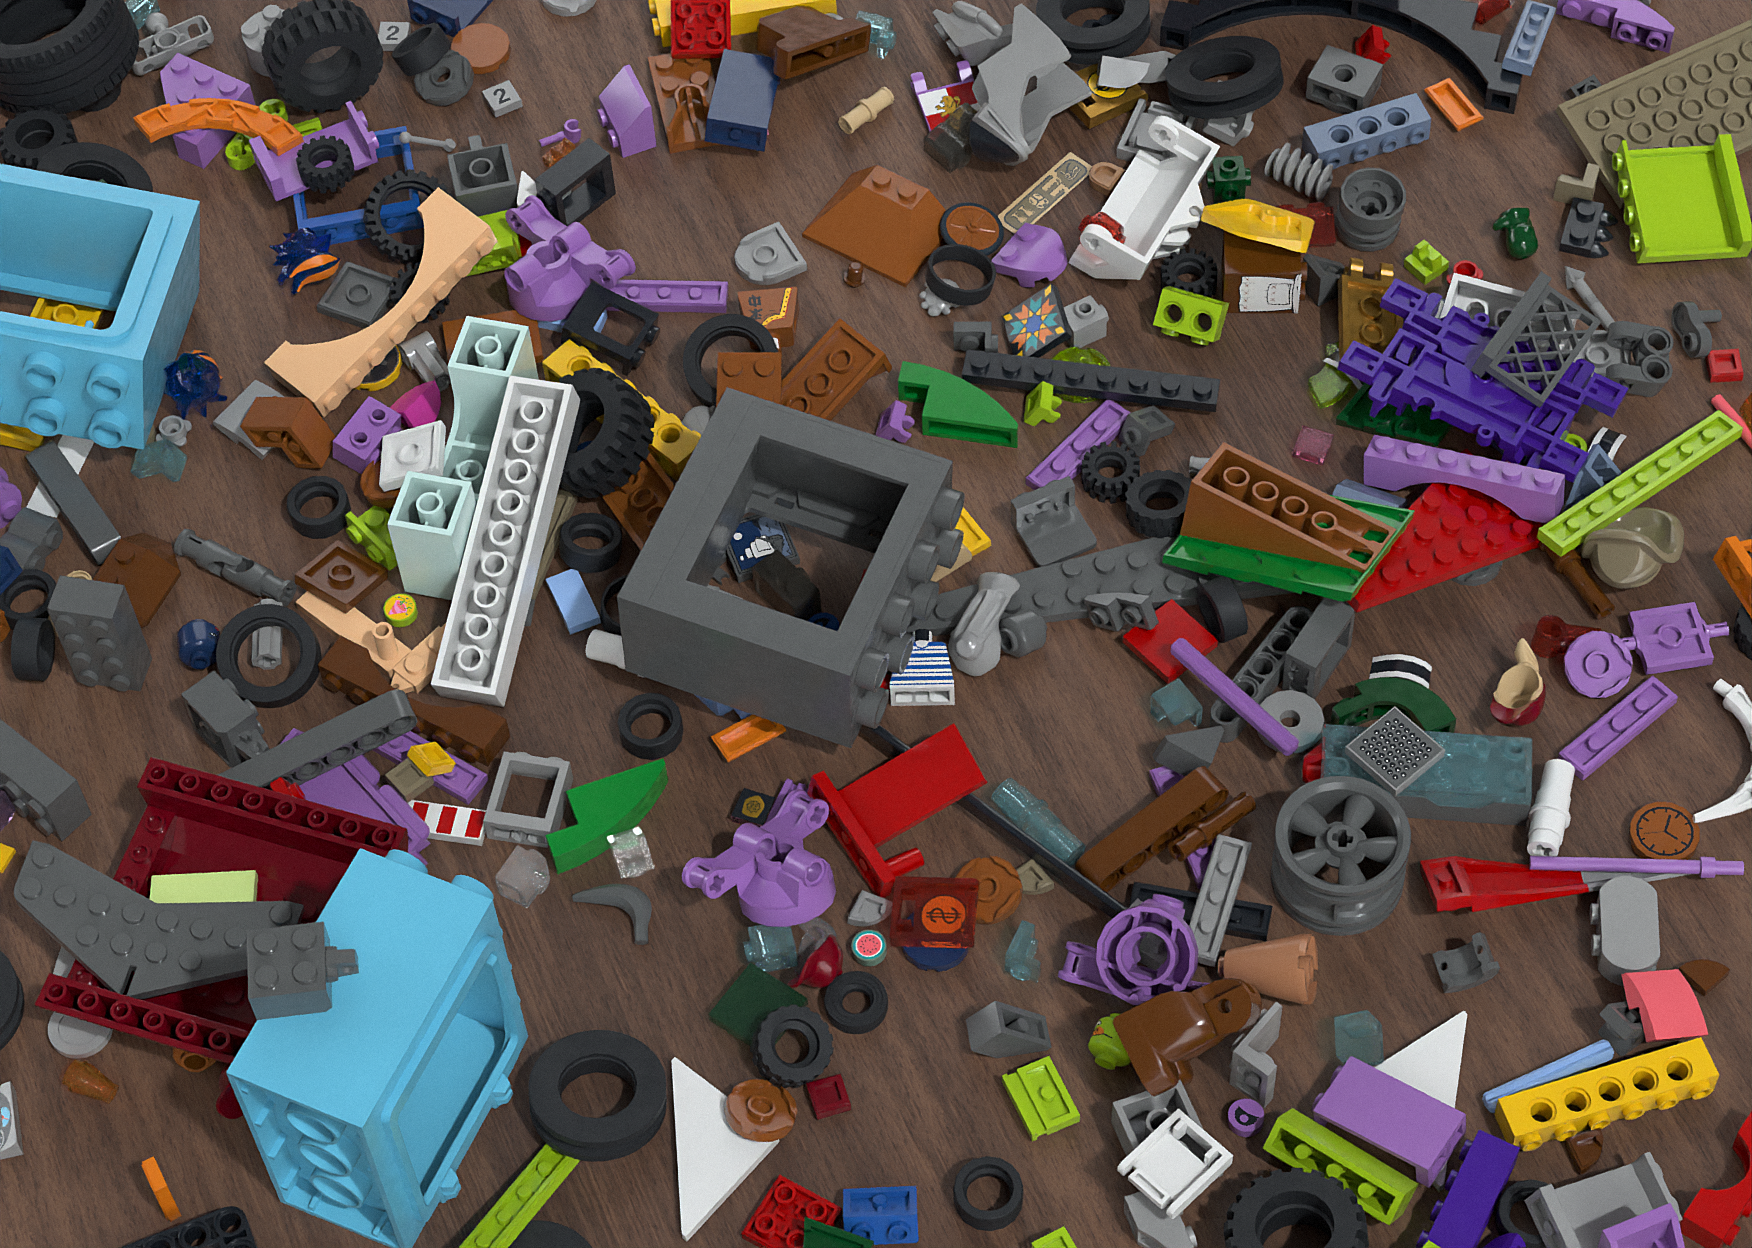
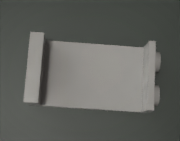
(1580, 1211)

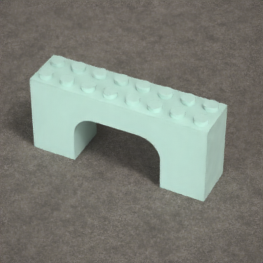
(436, 512)

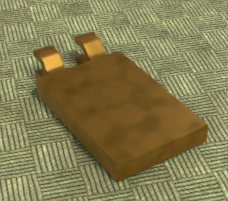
(1360, 311)

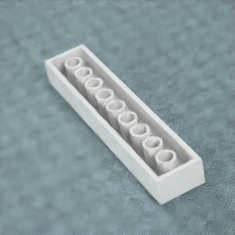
(506, 541)

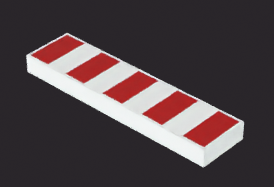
(452, 822)

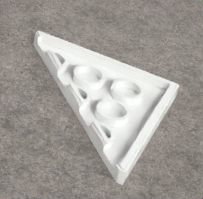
(1432, 1066)
(709, 1152)

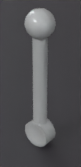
(448, 144)

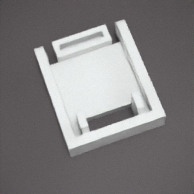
(1169, 1170)

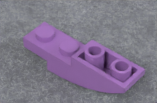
(1629, 20)

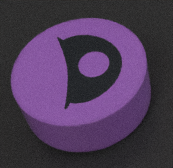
(1245, 1117)

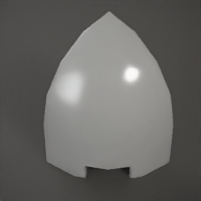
(1157, 67)
(1120, 72)

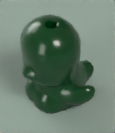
(1520, 234)

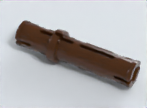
(1202, 833)

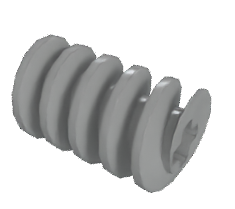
(1299, 172)

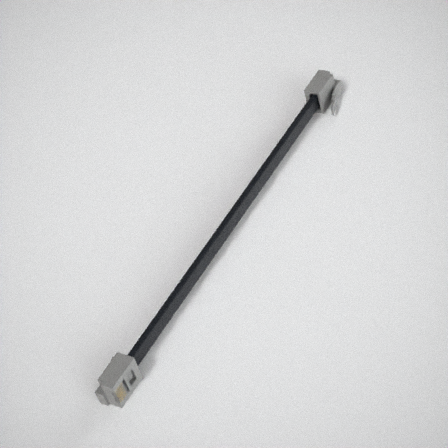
(1151, 947)

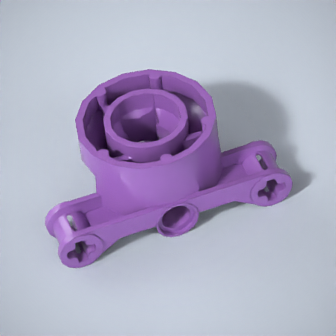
(558, 264)
(772, 871)
(1115, 961)

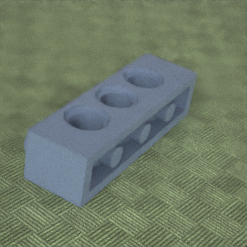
(1367, 132)

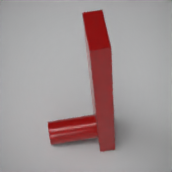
(876, 872)

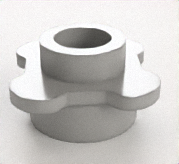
(174, 424)

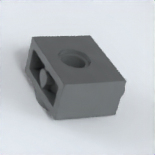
(1343, 81)

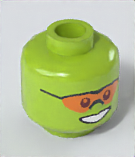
(1107, 1045)

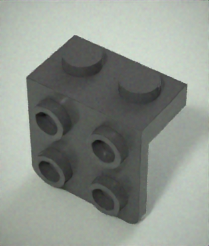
(1051, 523)

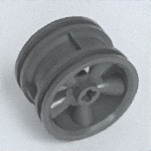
(1340, 816)

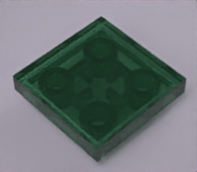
(750, 1001)

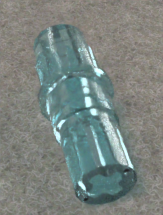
(1037, 820)

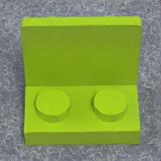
(505, 251)

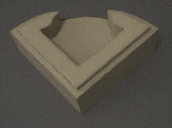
(1034, 879)

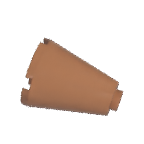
(1276, 967)

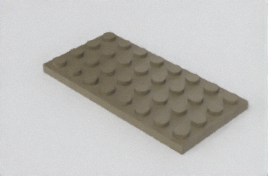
(1668, 104)

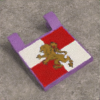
(941, 102)

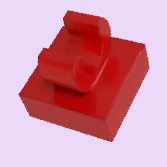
(1372, 45)

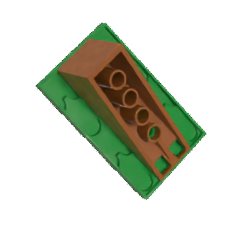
(1280, 531)

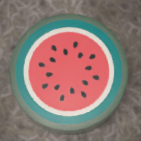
(869, 948)

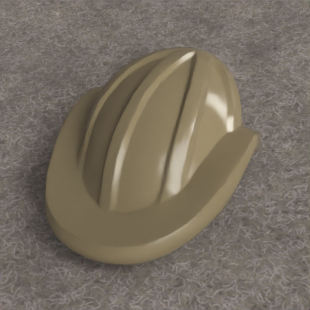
(1634, 547)

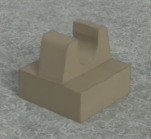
(408, 780)

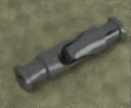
(232, 567)

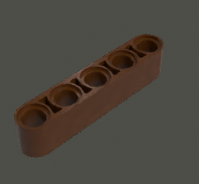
(1152, 829)

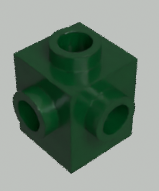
(1228, 179)

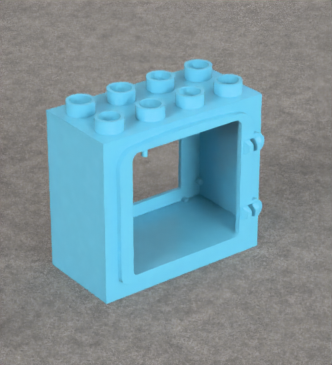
(104, 252)
(390, 1085)

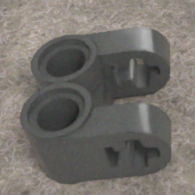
(1638, 339)

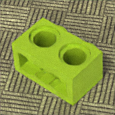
(1191, 306)

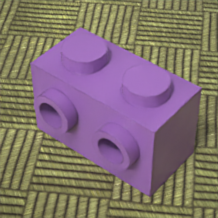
(362, 436)

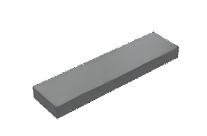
(1218, 896)

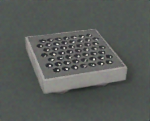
(1394, 751)

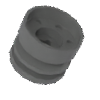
(1370, 209)

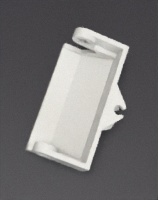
(1153, 203)

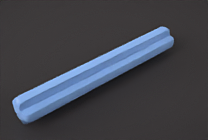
(1562, 1068)

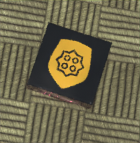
(752, 808)

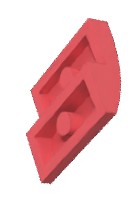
(1665, 1005)

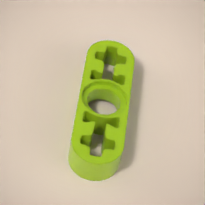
(237, 144)

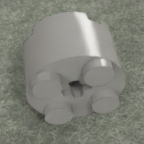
(253, 35)

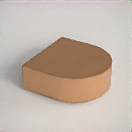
(1105, 177)

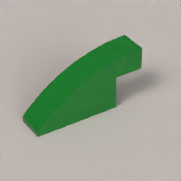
(956, 407)
(604, 810)

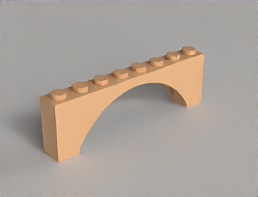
(330, 370)

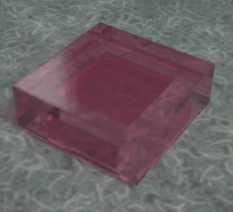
(1313, 445)

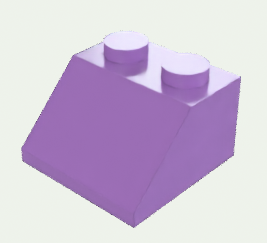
(627, 114)

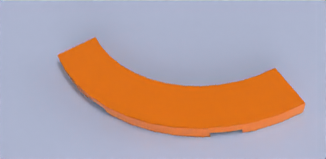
(219, 114)

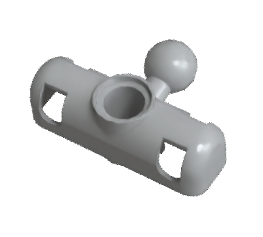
(169, 41)

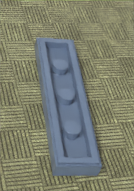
(1528, 38)

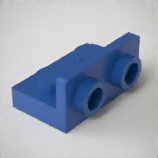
(882, 1214)

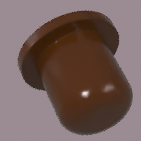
(854, 276)

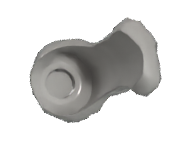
(977, 638)

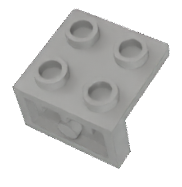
(1251, 1068)

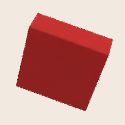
(1724, 365)

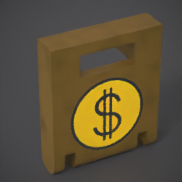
(1106, 101)

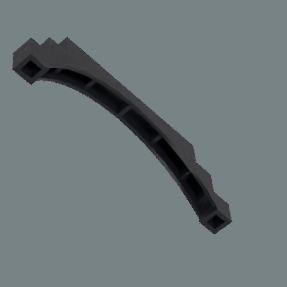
(1438, 24)

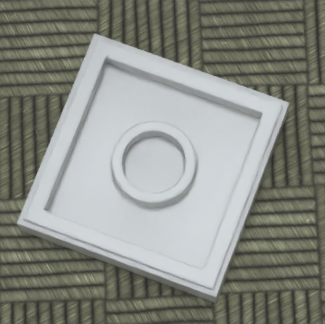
(413, 450)

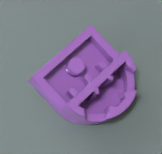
(1032, 255)

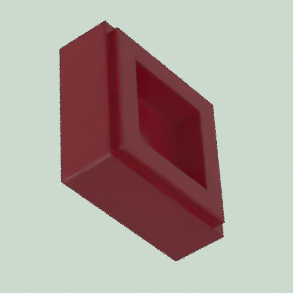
(828, 1096)

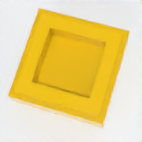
(431, 759)

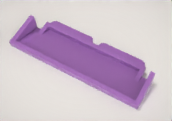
(355, 790)

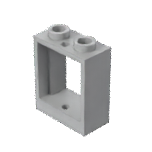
(524, 828)

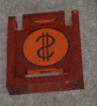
(942, 914)

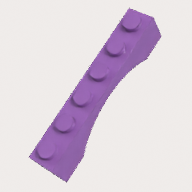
(1526, 490)

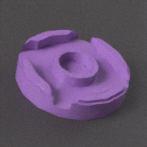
(1597, 664)

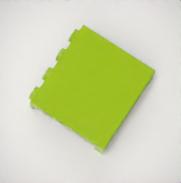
(1684, 202)

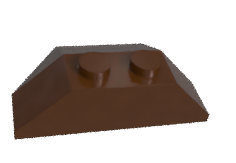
(145, 568)

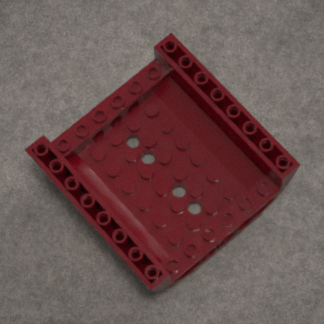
(219, 826)

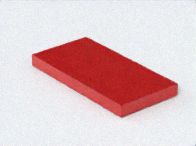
(914, 786)

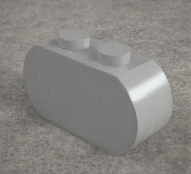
(1625, 928)

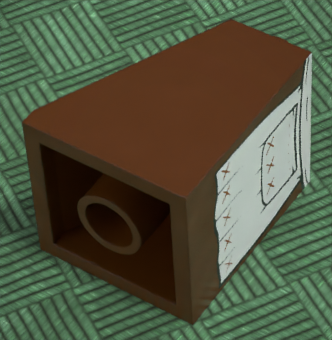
(1261, 276)

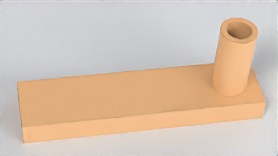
(377, 638)

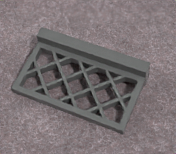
(1512, 330)

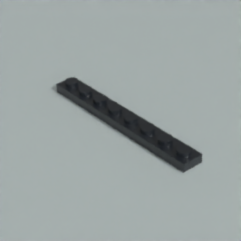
(1092, 380)

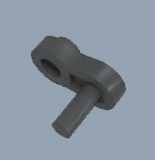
(1690, 326)

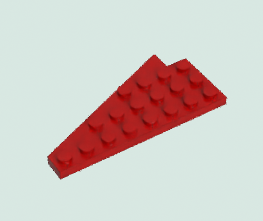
(1448, 537)

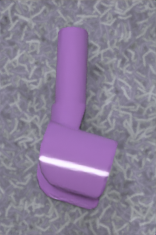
(570, 131)

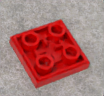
(700, 28)
(1155, 644)
(782, 1214)

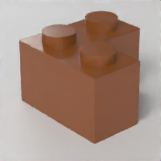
(292, 426)

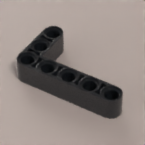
(210, 1227)

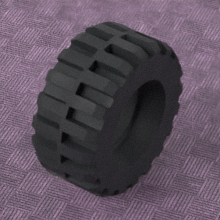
(313, 28)
(621, 440)
(1293, 1200)

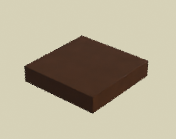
(341, 576)

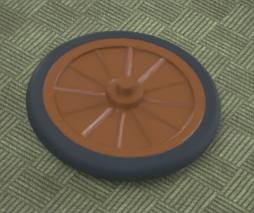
(972, 226)

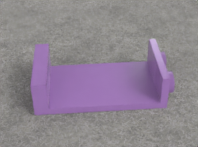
(282, 171)
(1391, 1117)

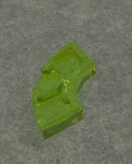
(1329, 383)

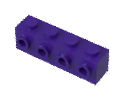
(1472, 1193)

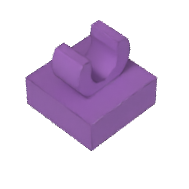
(893, 420)

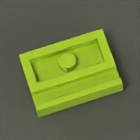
(1041, 1098)

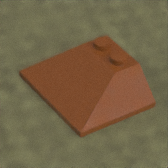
(880, 224)

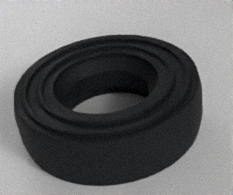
(856, 982)

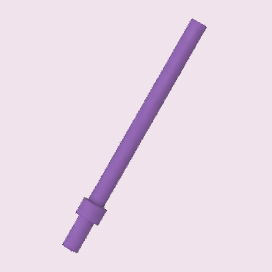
(1706, 866)

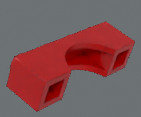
(1715, 1213)

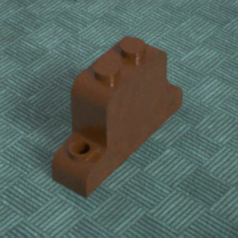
(808, 39)

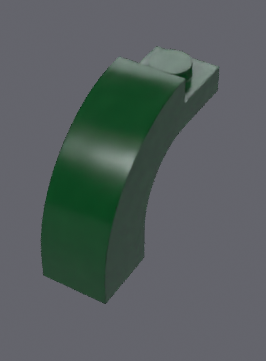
(1379, 695)

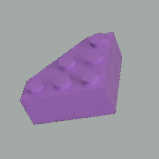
(190, 79)

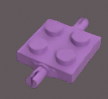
(1672, 637)

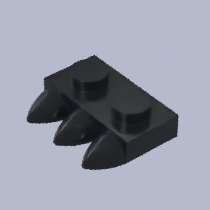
(1587, 229)

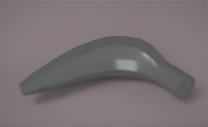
(625, 897)

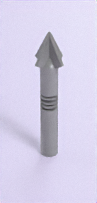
(1575, 280)

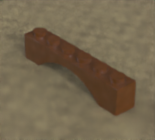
(469, 729)

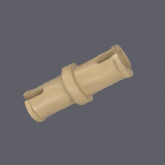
(866, 110)

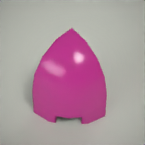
(419, 405)

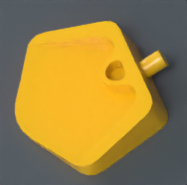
(1261, 223)

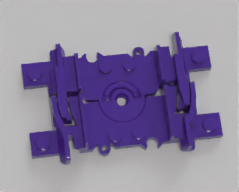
(1442, 378)

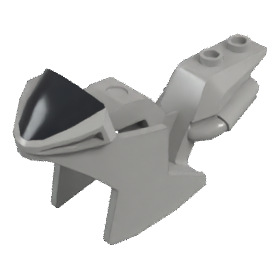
(1007, 57)

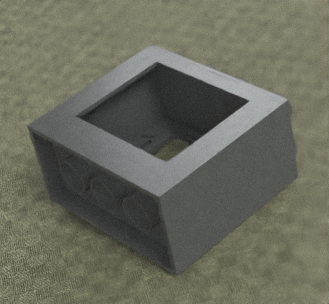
(824, 483)

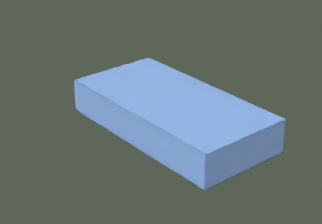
(573, 601)

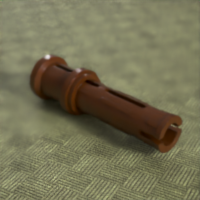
(1583, 582)

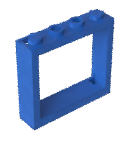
(394, 216)

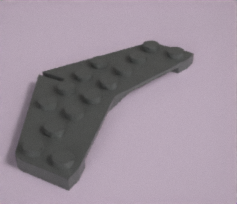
(123, 932)

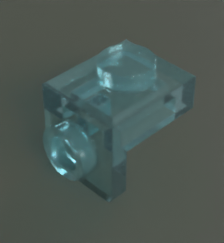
(881, 31)
(159, 458)

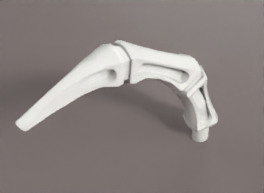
(1741, 706)

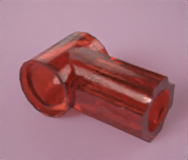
(1561, 634)

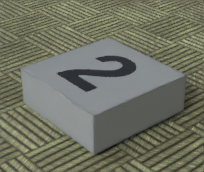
(392, 34)
(502, 98)

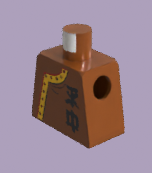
(775, 310)

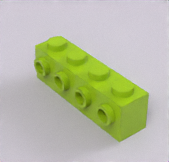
(1311, 1146)

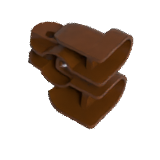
(1181, 1026)

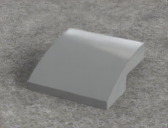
(233, 416)

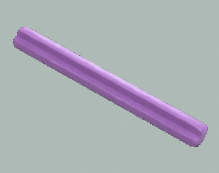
(1234, 696)

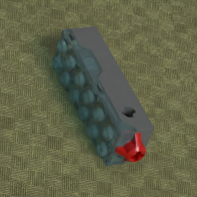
(1474, 781)

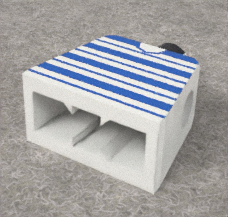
(926, 677)

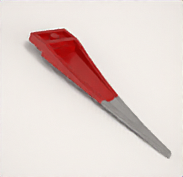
(1487, 884)

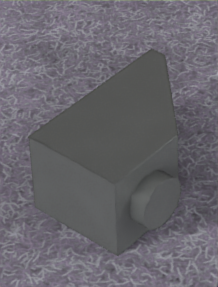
(1007, 1031)

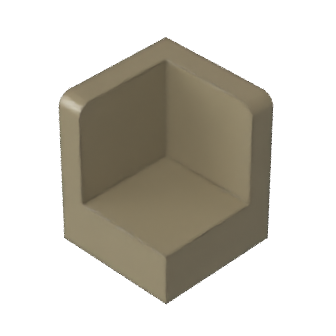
(1569, 187)

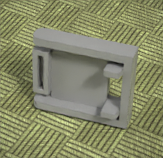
(1137, 136)

